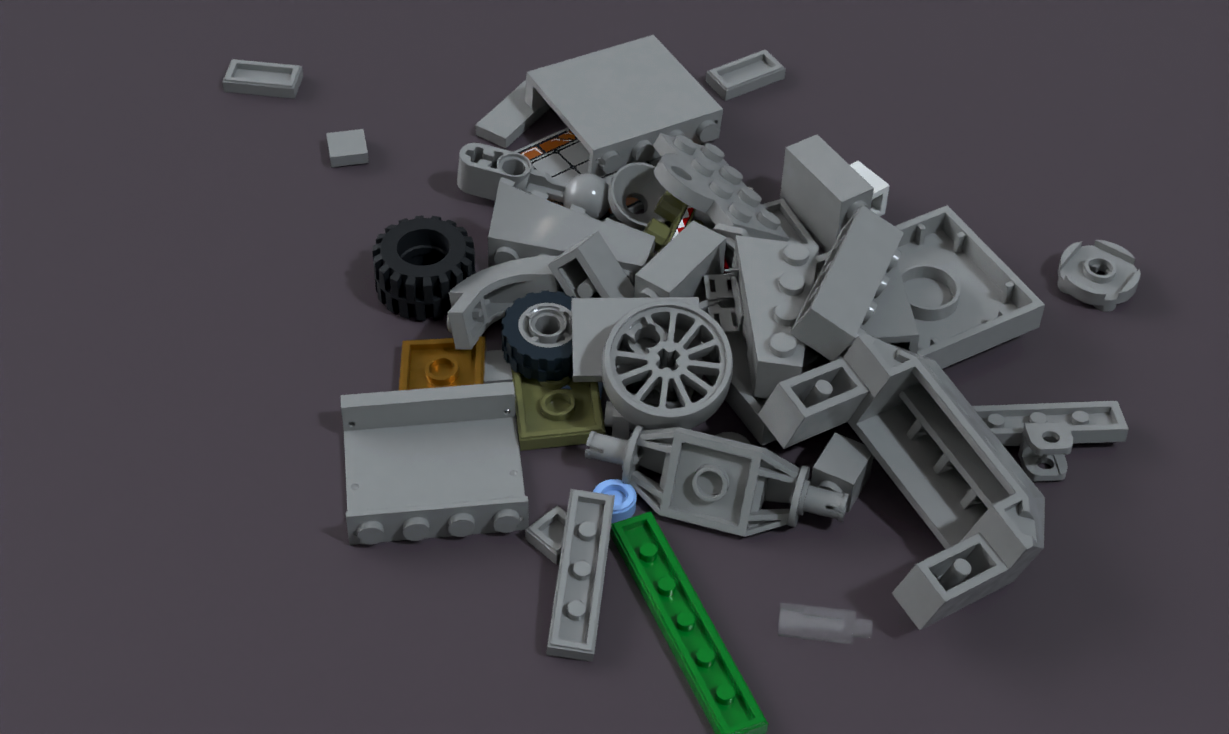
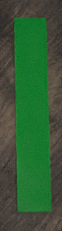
(687, 627)

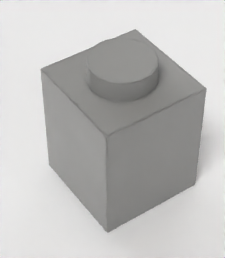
(843, 467)

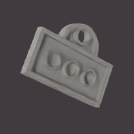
(710, 185)

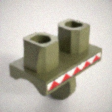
(674, 211)

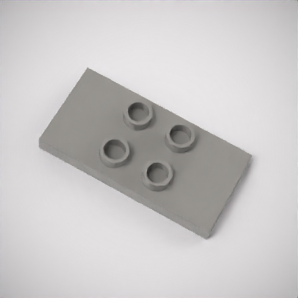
(957, 293)

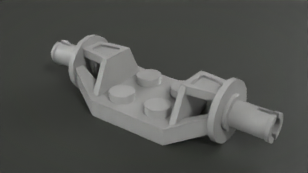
(715, 480)

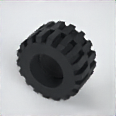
(420, 265)

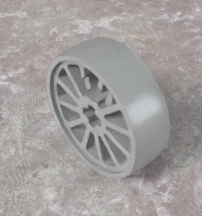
(647, 322)

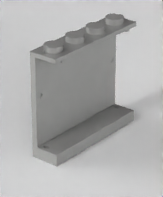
(624, 100)
(432, 463)

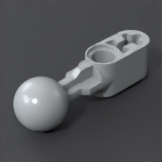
(484, 165)

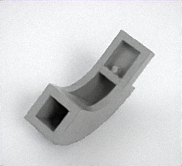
(488, 293)

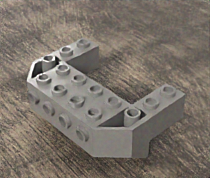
(936, 456)

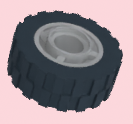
(539, 336)

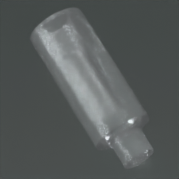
(821, 623)

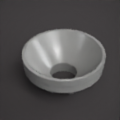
(639, 182)

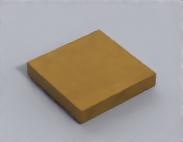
(439, 364)

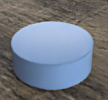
(624, 500)

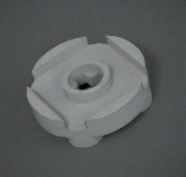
(1105, 291)

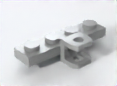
(1051, 429)

